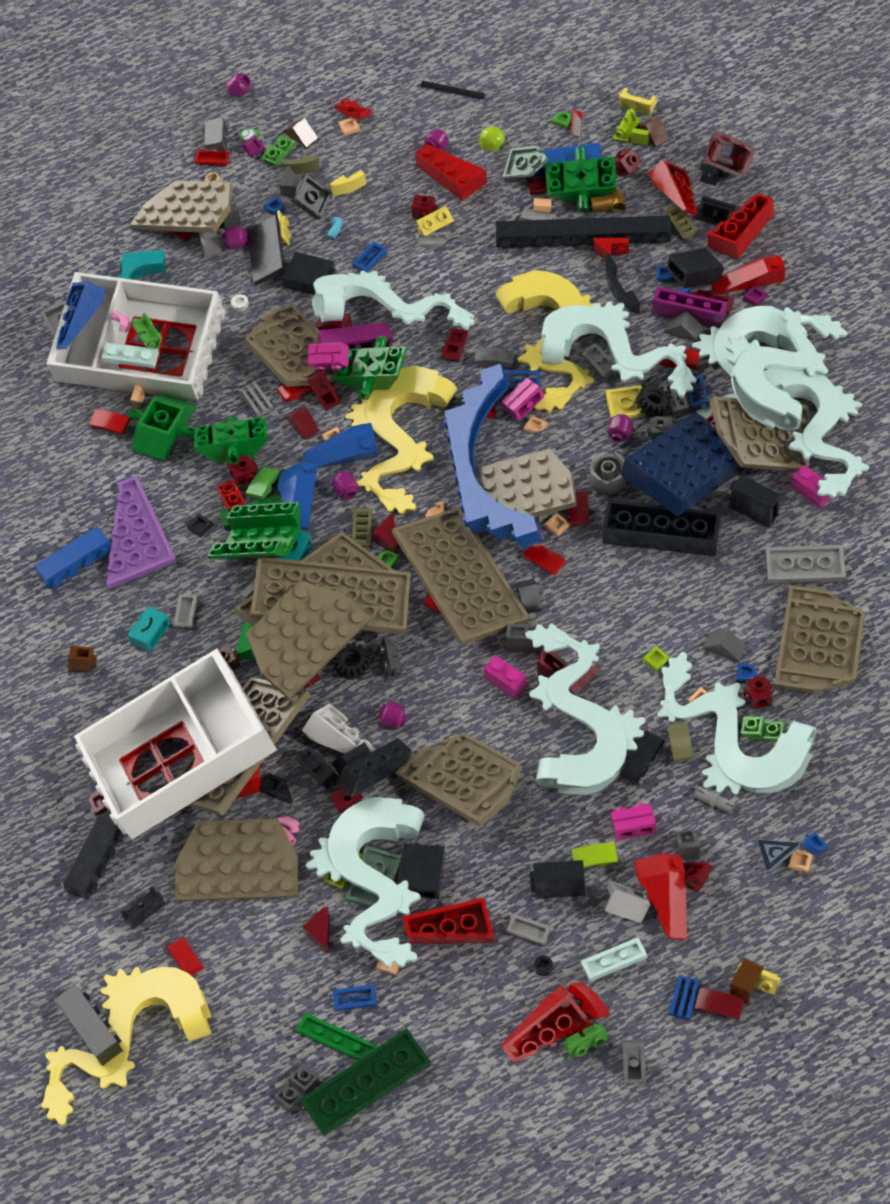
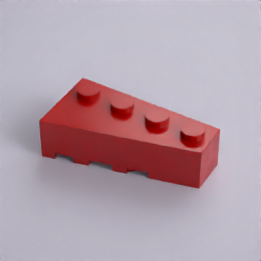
(450, 171)
(742, 227)
(451, 924)

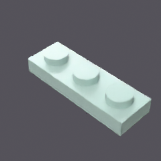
(130, 355)
(613, 959)

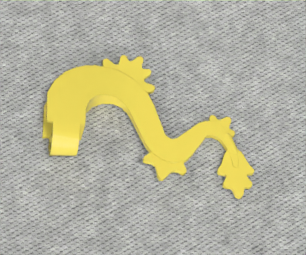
(550, 290)
(412, 386)
(127, 998)

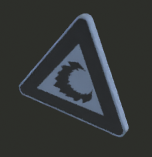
(775, 852)

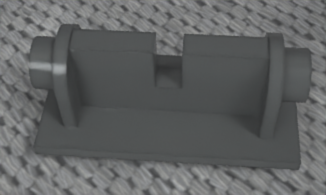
(388, 651)

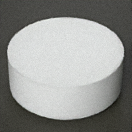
(239, 302)

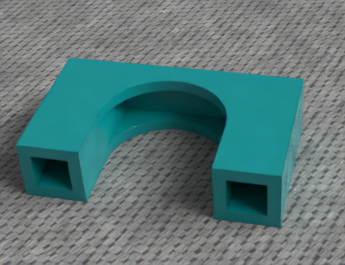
(142, 263)

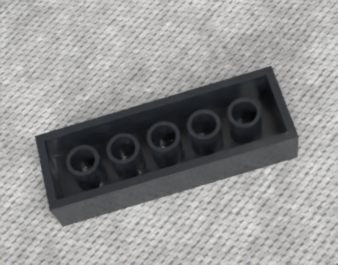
(660, 529)

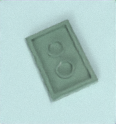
(383, 862)

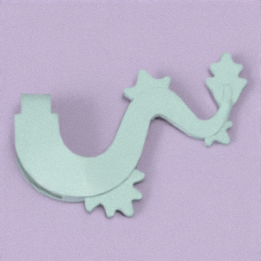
(337, 288)
(570, 322)
(754, 323)
(754, 392)
(831, 407)
(614, 732)
(730, 766)
(359, 824)

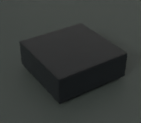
(199, 525)

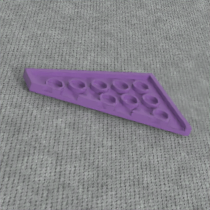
(137, 537)

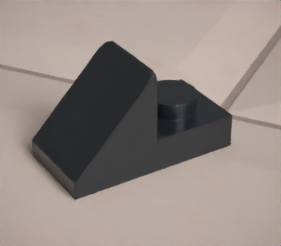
(711, 174)

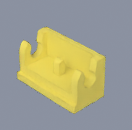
(636, 103)

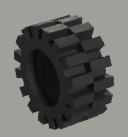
(656, 394)
(356, 670)

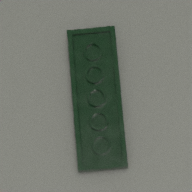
(365, 1082)

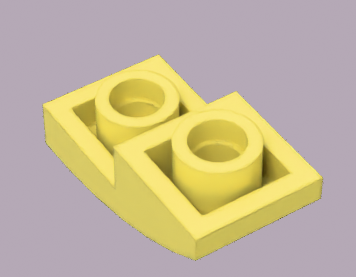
(343, 185)

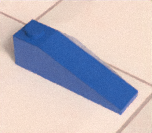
(82, 303)

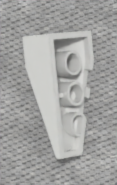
(329, 729)

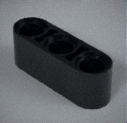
(639, 760)

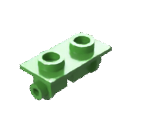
(150, 337)
(594, 1037)

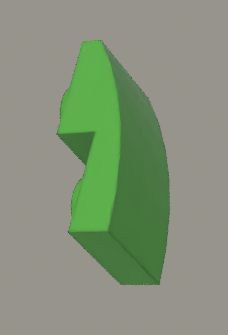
(277, 153)
(261, 484)
(760, 729)

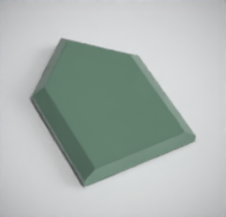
(524, 162)

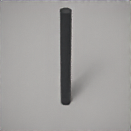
(454, 90)

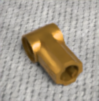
(613, 201)

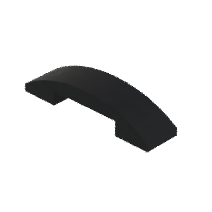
(627, 298)

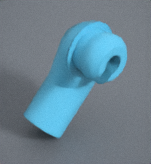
(337, 225)

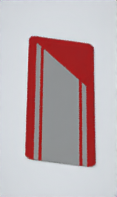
(576, 123)

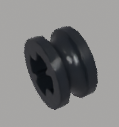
(546, 959)

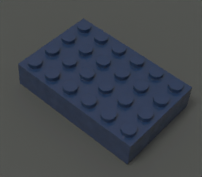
(682, 465)

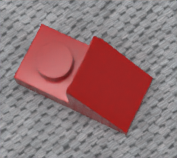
(611, 245)

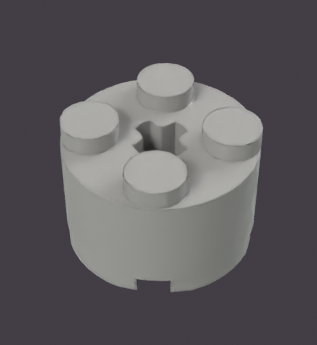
(606, 473)

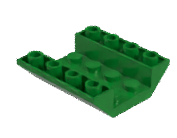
(260, 531)

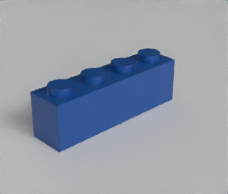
(568, 154)
(73, 557)

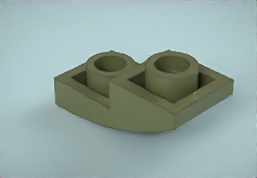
(307, 164)
(680, 742)

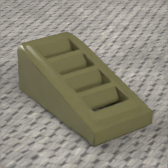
(676, 213)
(364, 516)

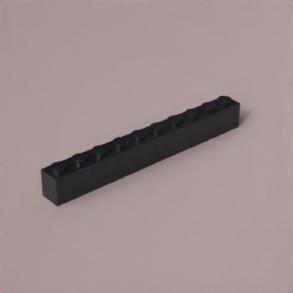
(582, 231)

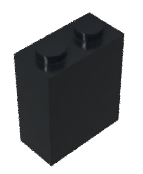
(694, 268)
(305, 270)
(754, 501)
(423, 868)
(558, 879)

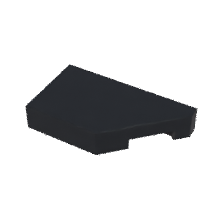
(276, 787)

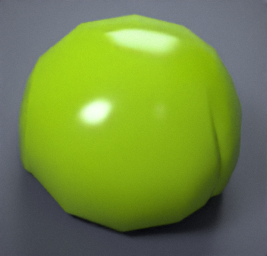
(491, 138)

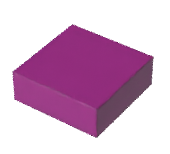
(253, 146)
(755, 296)

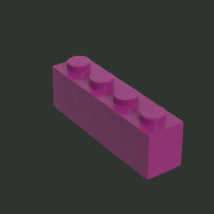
(703, 309)
(357, 336)

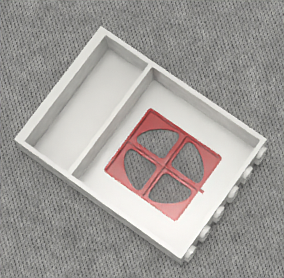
(188, 309)
(194, 705)

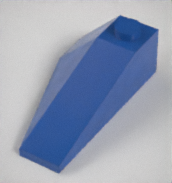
(348, 446)
(299, 485)

